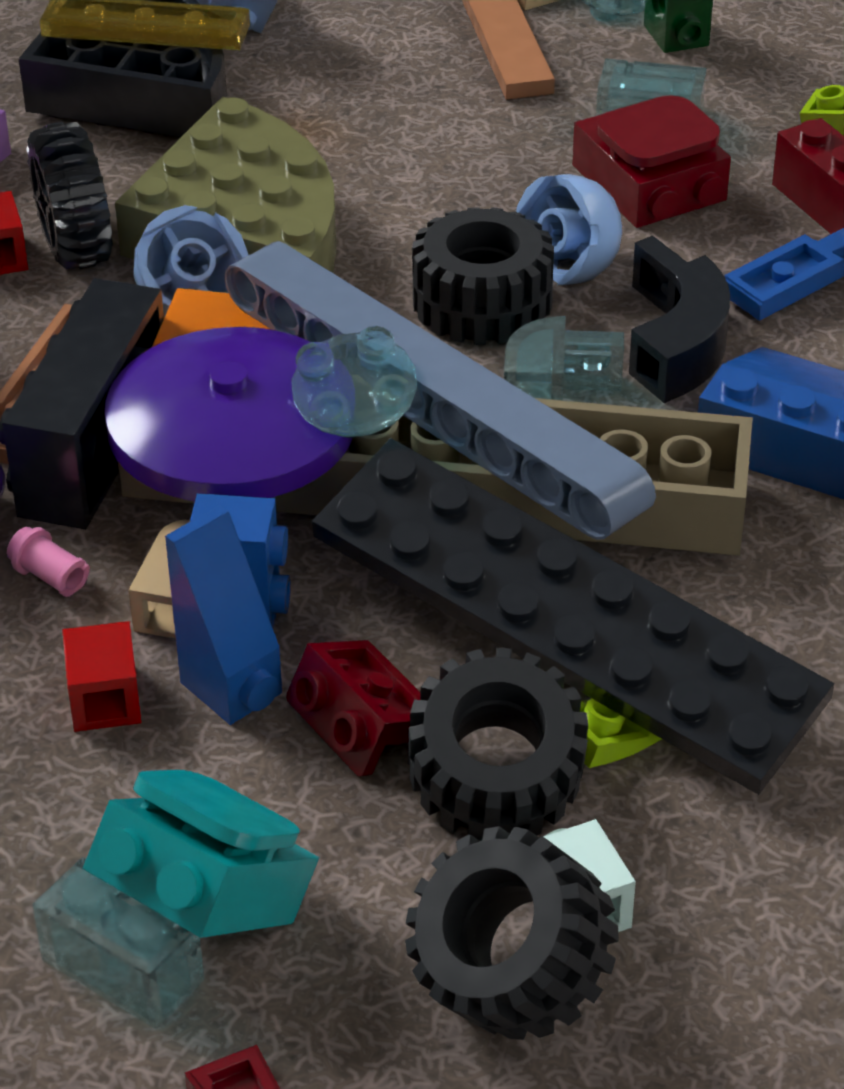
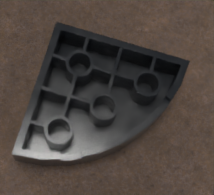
(122, 82)

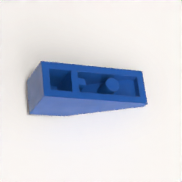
(220, 620)

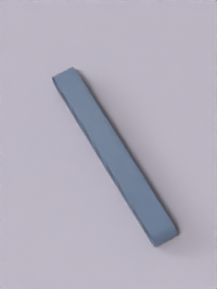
(455, 396)

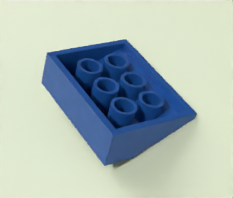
(794, 415)

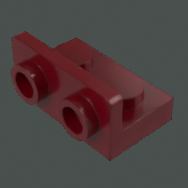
(353, 700)

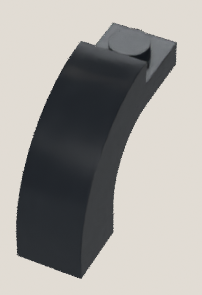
(690, 339)

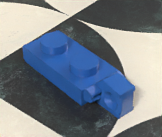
(787, 274)

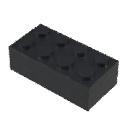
(58, 422)

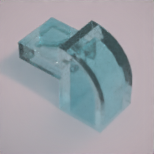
(548, 358)

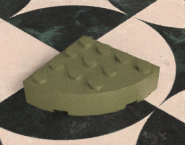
(246, 170)

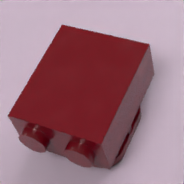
(654, 158)

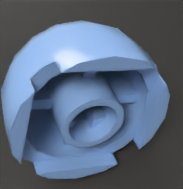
(579, 220)
(187, 252)

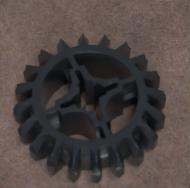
(69, 195)

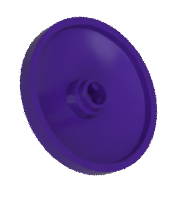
(217, 417)

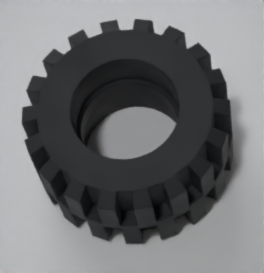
(482, 274)
(508, 696)
(469, 902)

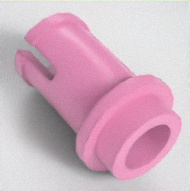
(36, 553)

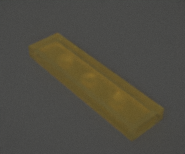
(147, 22)

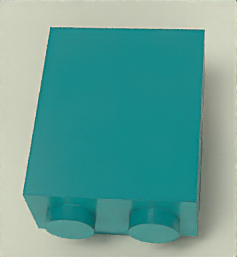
(202, 855)

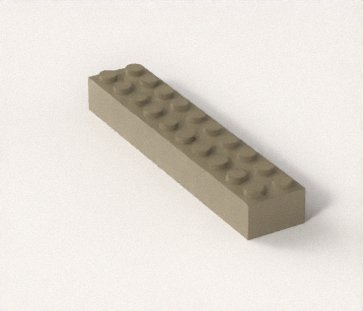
(691, 456)

